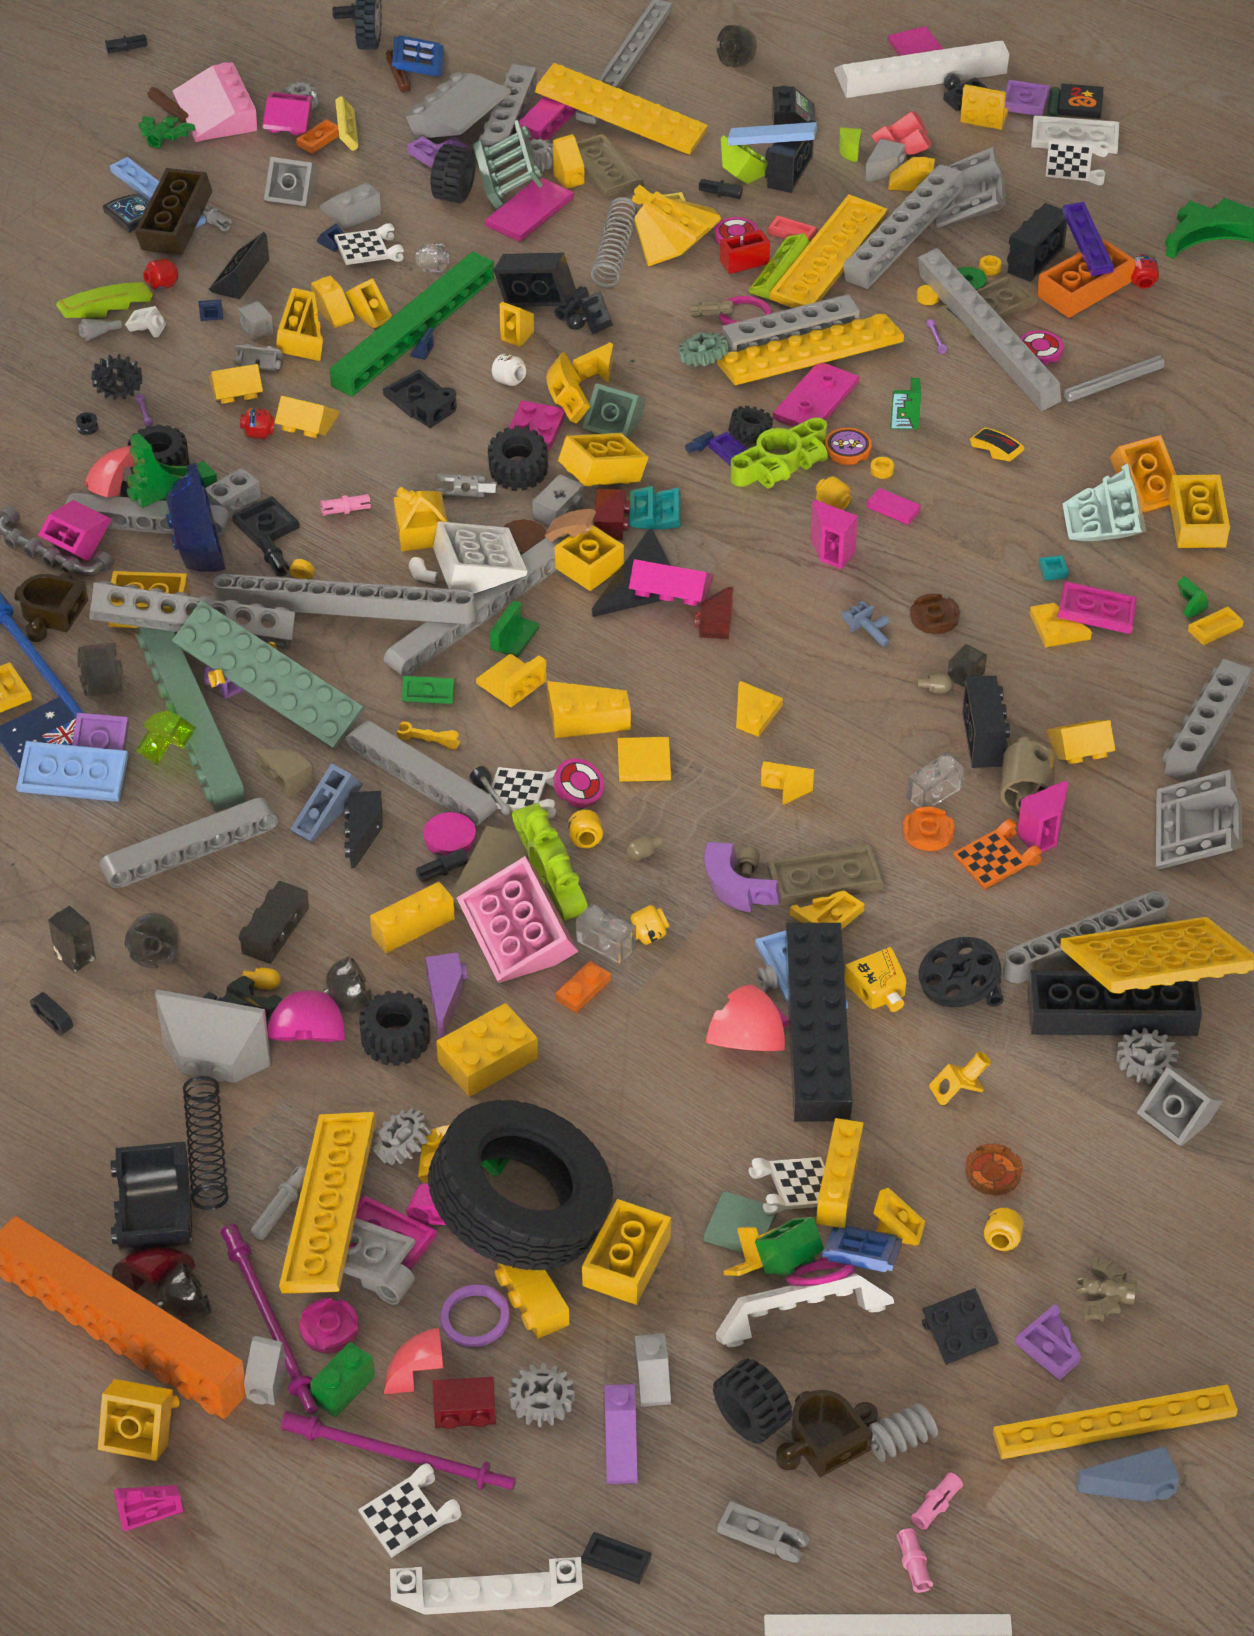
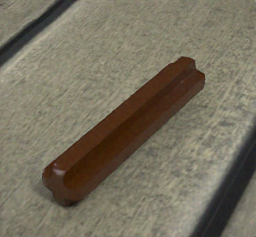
(399, 75)
(167, 104)

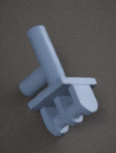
(860, 616)

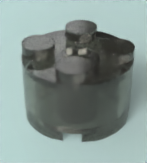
(99, 669)

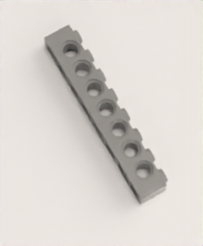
(903, 226)
(180, 602)

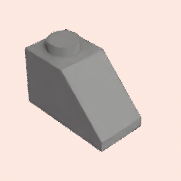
(885, 159)
(652, 1370)
(265, 1371)

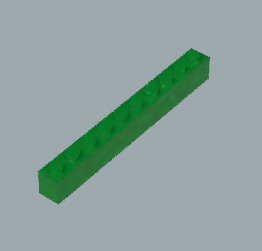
(410, 324)

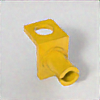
(960, 1077)
(747, 1237)

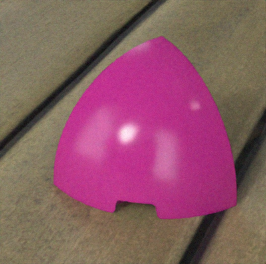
(306, 1017)

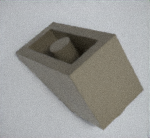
(286, 769)

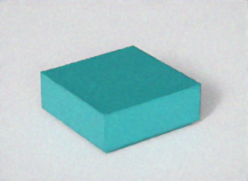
(1053, 568)

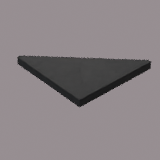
(617, 594)

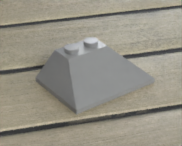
(981, 191)
(1197, 819)
(213, 1036)

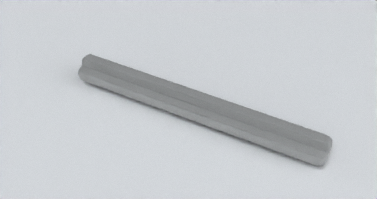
(1113, 378)

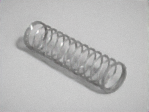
(596, 264)

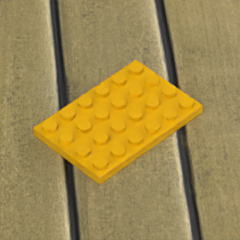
(1159, 954)

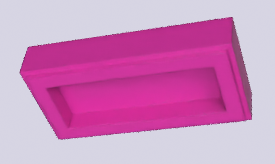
(893, 506)

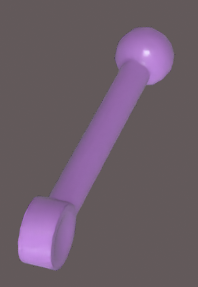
(941, 347)
(140, 398)

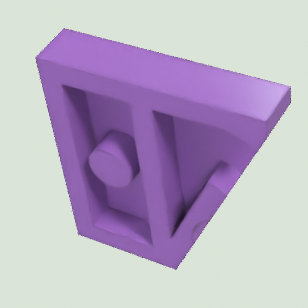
(1050, 1343)

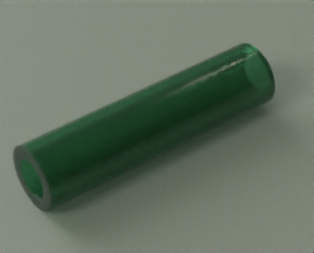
(1053, 105)

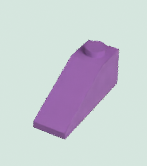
(445, 983)
(620, 1434)

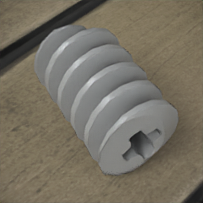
(902, 1428)

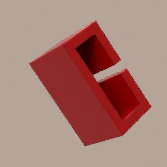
(752, 254)

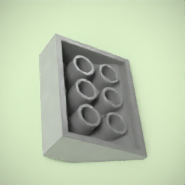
(455, 106)

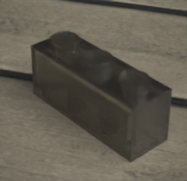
(274, 922)

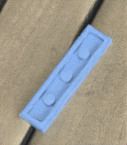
(772, 133)

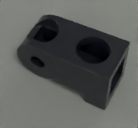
(435, 407)

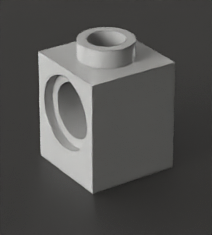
(255, 321)

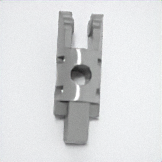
(478, 485)

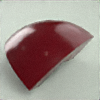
(148, 1266)

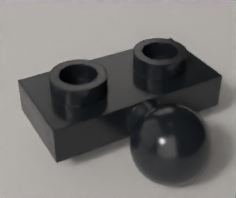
(954, 95)
(594, 314)

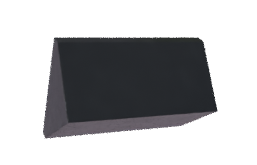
(242, 268)

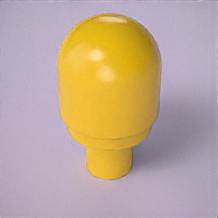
(264, 978)

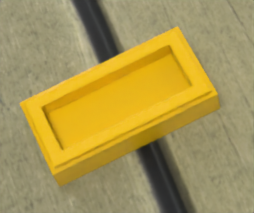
(1215, 625)

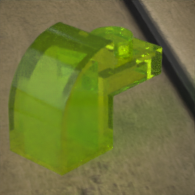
(164, 729)

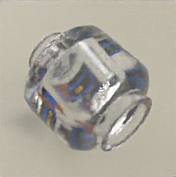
(432, 257)

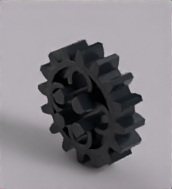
(106, 379)

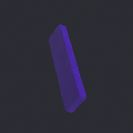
(1087, 238)

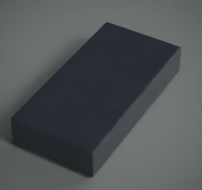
(616, 1557)

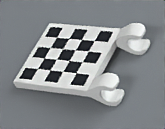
(1073, 160)
(368, 245)
(523, 788)
(795, 1179)
(405, 1514)

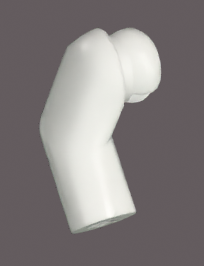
(420, 572)

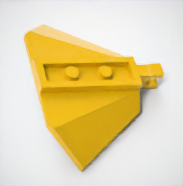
(670, 225)

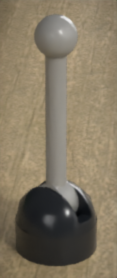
(485, 782)

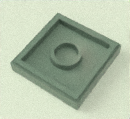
(732, 1213)

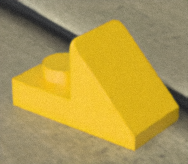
(595, 362)
(791, 779)
(898, 1218)

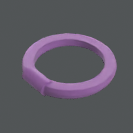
(475, 1290)

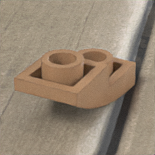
(571, 523)

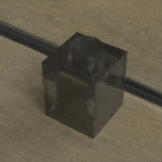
(966, 663)

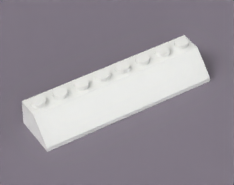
(922, 69)

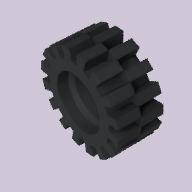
(749, 423)

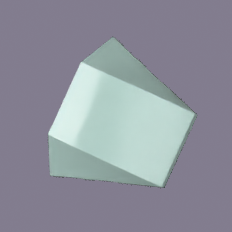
(1106, 511)

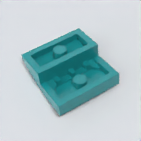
(655, 509)

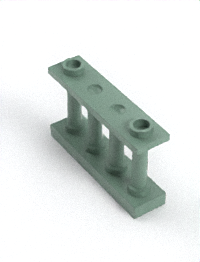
(489, 167)

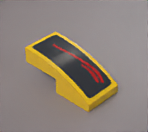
(1000, 445)

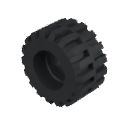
(453, 173)
(518, 443)
(167, 444)
(397, 1044)
(752, 1400)

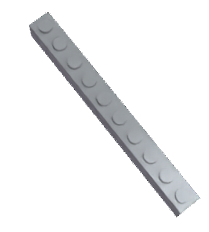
(990, 330)

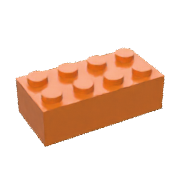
(1072, 288)

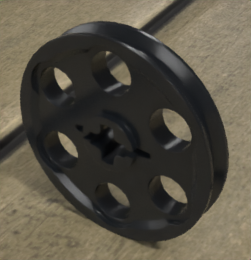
(953, 973)

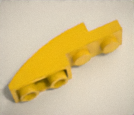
(565, 389)

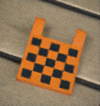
(994, 858)

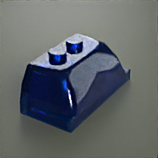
(194, 523)

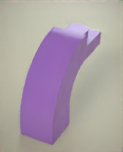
(732, 888)

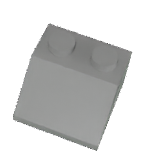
(290, 181)
(353, 206)
(1179, 1105)

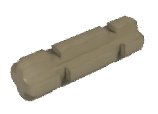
(712, 308)

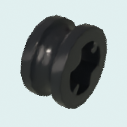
(86, 423)

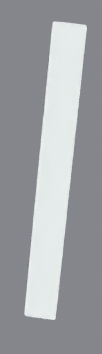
(888, 1625)

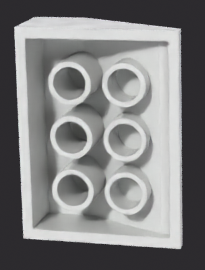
(477, 556)

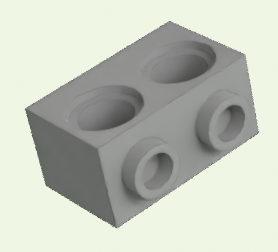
(235, 492)

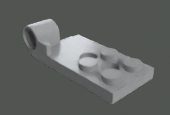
(378, 1260)

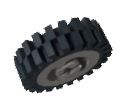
(368, 24)

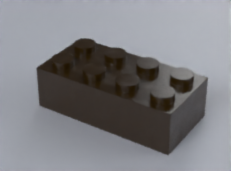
(173, 211)

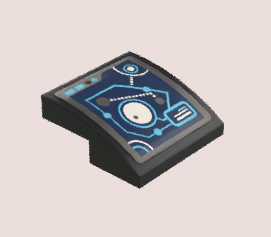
(127, 210)

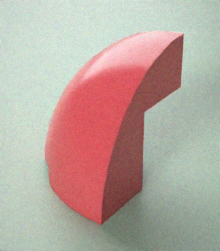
(908, 131)
(107, 472)
(747, 1022)
(417, 1353)

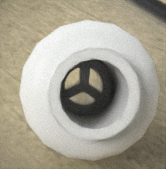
(508, 369)

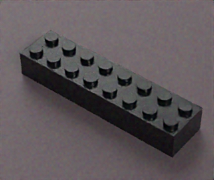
(818, 1022)

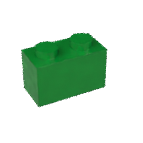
(789, 1246)
(342, 1379)

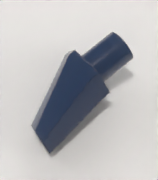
(699, 443)

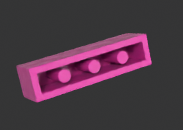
(546, 118)

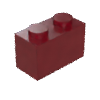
(611, 511)
(464, 1402)

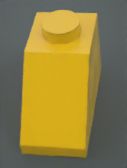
(567, 162)
(911, 174)
(332, 301)
(369, 304)
(515, 324)

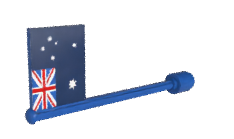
(48, 723)

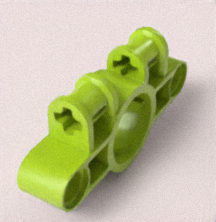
(803, 442)
(550, 859)

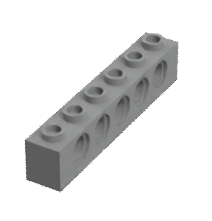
(501, 125)
(790, 322)
(1207, 721)

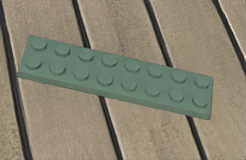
(268, 675)

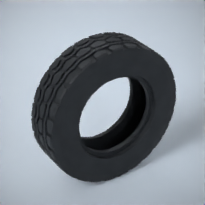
(495, 1224)

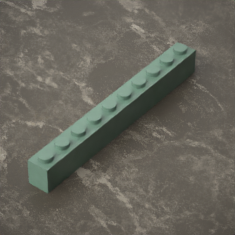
(185, 699)

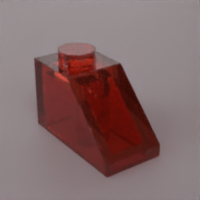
(715, 615)

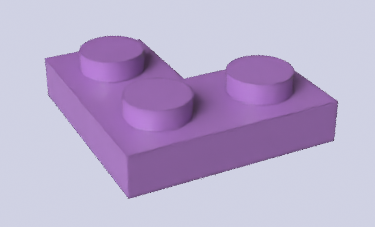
(426, 150)

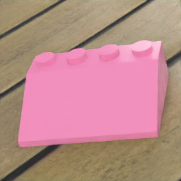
(217, 103)
(517, 922)

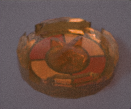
(993, 1169)

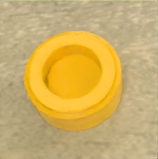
(990, 265)
(926, 295)
(882, 467)
(302, 569)

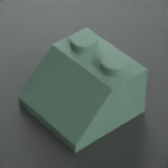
(613, 411)

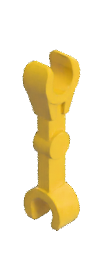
(445, 738)

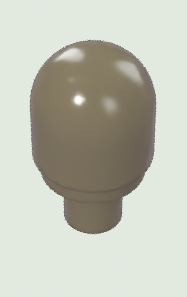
(936, 683)
(643, 847)
(748, 861)

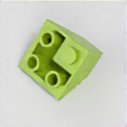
(742, 161)

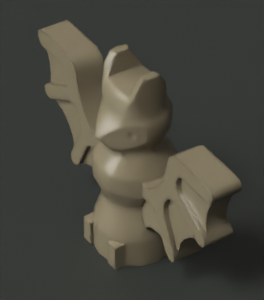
(1111, 1290)

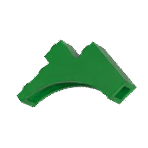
(1204, 224)
(154, 479)

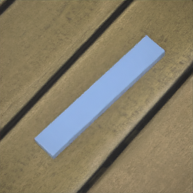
(139, 180)

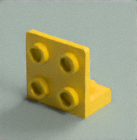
(983, 107)
(513, 679)

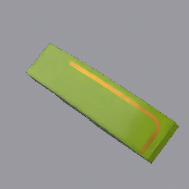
(98, 301)

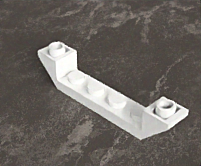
(736, 1324)
(486, 1592)

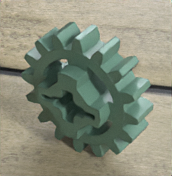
(703, 349)

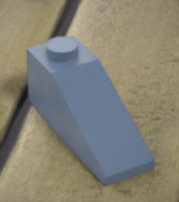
(325, 803)
(1135, 1477)

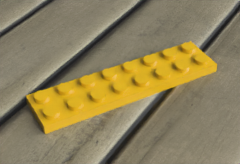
(621, 108)
(825, 255)
(810, 349)
(328, 1203)

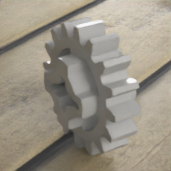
(1146, 1055)
(401, 1136)
(541, 1395)

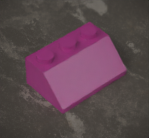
(670, 582)

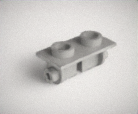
(269, 357)

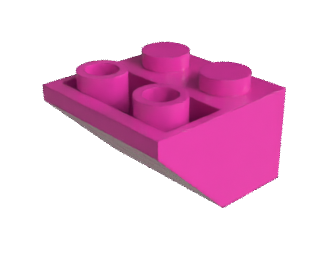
(287, 113)
(75, 529)
(833, 533)
(1043, 816)

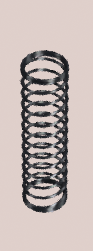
(207, 1099)

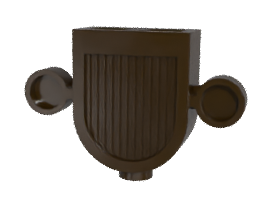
(50, 603)
(827, 1432)

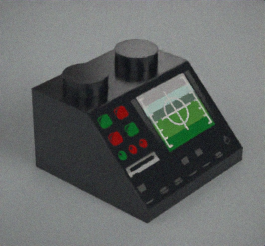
(791, 106)

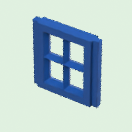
(435, 58)
(862, 1248)

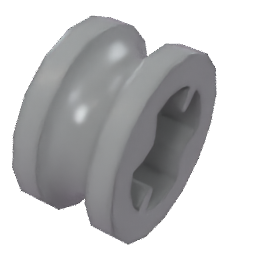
(767, 978)

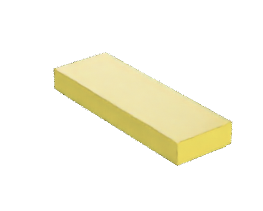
(347, 123)

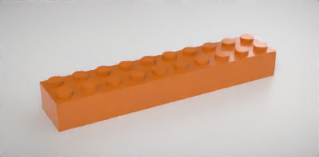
(121, 1318)

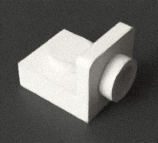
(146, 318)

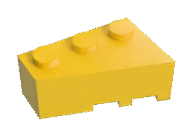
(300, 327)
(587, 709)

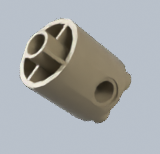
(1025, 771)

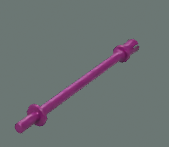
(239, 1252)
(313, 1428)

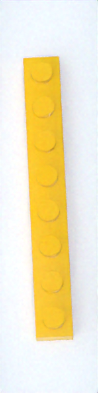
(1114, 1421)

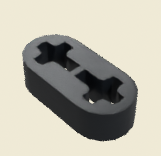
(51, 1013)

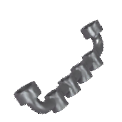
(50, 556)

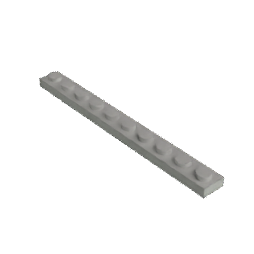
(632, 49)

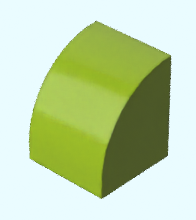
(850, 143)

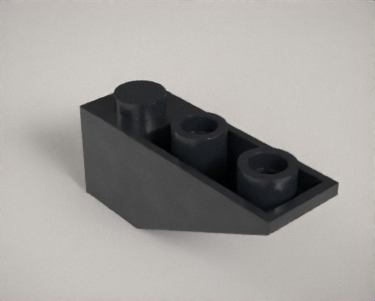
(364, 823)

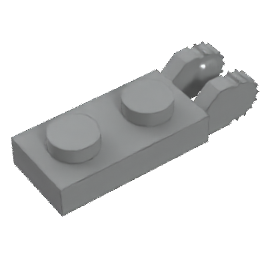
(762, 1532)

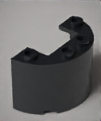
(152, 1196)

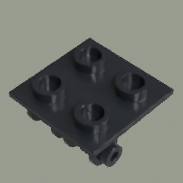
(959, 1326)

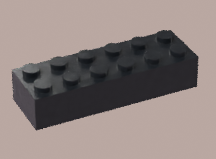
(1082, 1006)

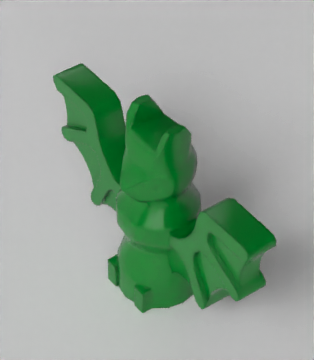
(163, 130)

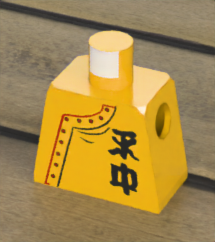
(877, 980)

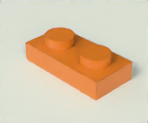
(318, 136)
(583, 987)

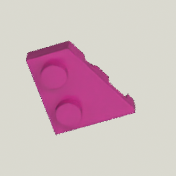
(146, 1504)

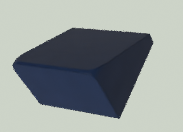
(327, 238)
(210, 310)
(424, 345)

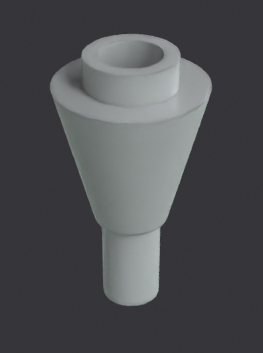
(93, 328)

